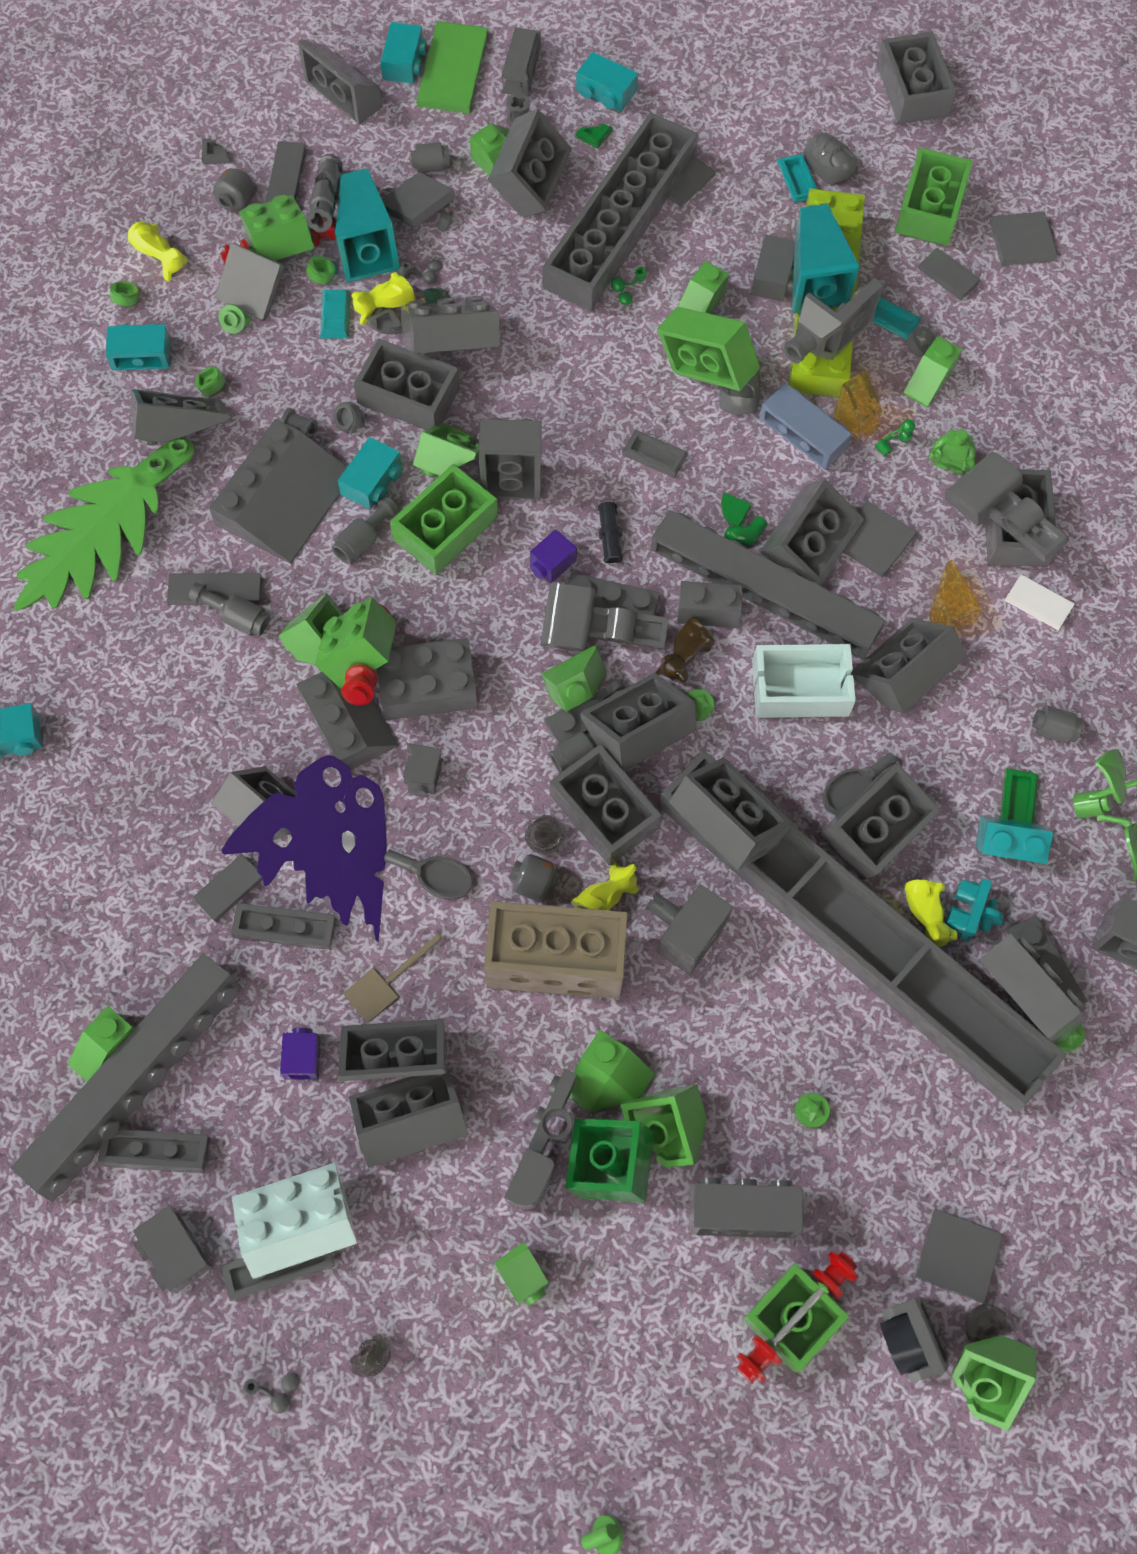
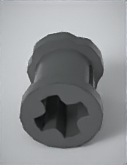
(517, 105)
(305, 425)

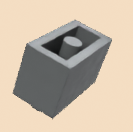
(773, 268)
(710, 603)
(171, 1250)

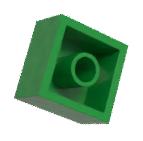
(610, 1160)

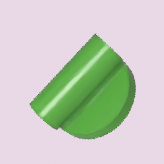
(233, 318)
(605, 1536)

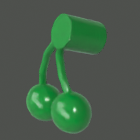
(618, 285)
(905, 435)

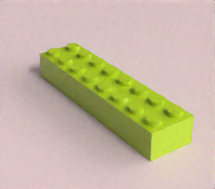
(818, 374)

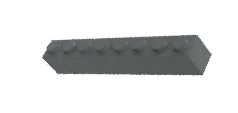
(767, 584)
(126, 1078)

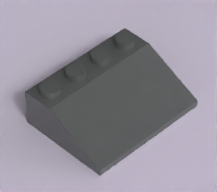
(279, 492)

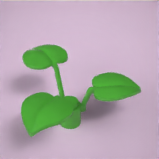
(1100, 801)

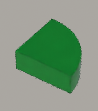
(594, 135)
(734, 509)

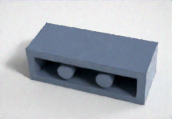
(805, 425)

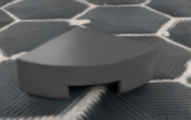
(213, 153)
(386, 322)

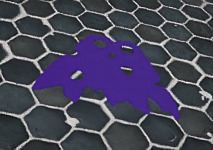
(317, 839)

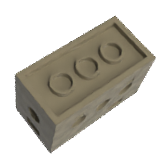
(555, 950)

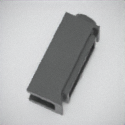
(521, 61)

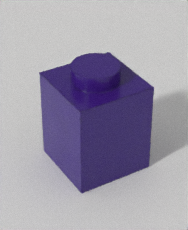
(552, 556)
(300, 1055)

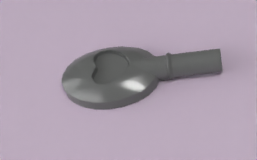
(851, 782)
(436, 874)

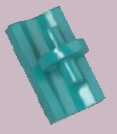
(975, 895)

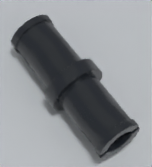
(610, 532)

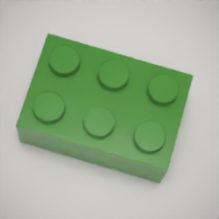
(933, 196)
(709, 348)
(444, 519)

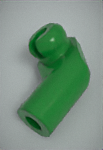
(746, 535)

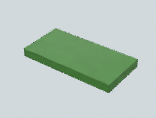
(452, 67)

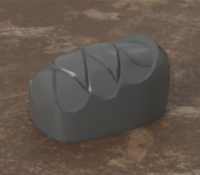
(830, 158)
(741, 401)

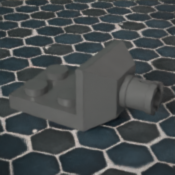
(830, 331)

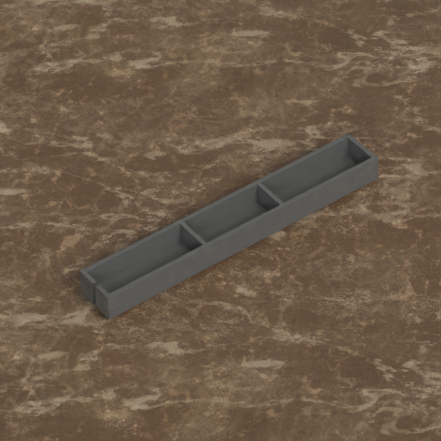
(895, 961)

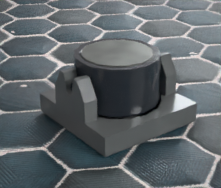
(913, 1340)

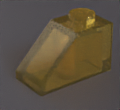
(858, 406)
(953, 600)

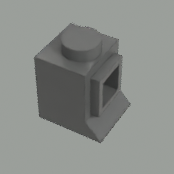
(422, 769)

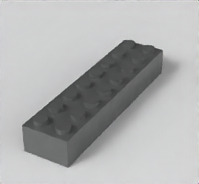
(619, 211)

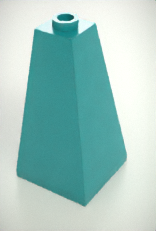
(364, 229)
(822, 259)

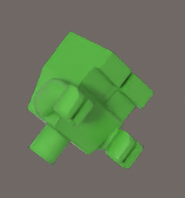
(954, 451)

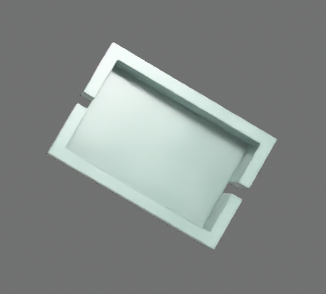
(803, 680)
(293, 1220)

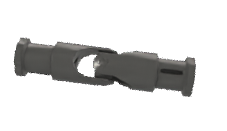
(324, 193)

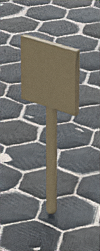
(372, 994)

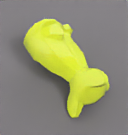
(146, 239)
(389, 294)
(608, 893)
(926, 906)

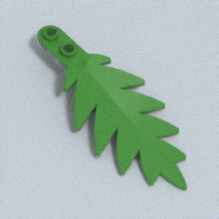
(98, 526)

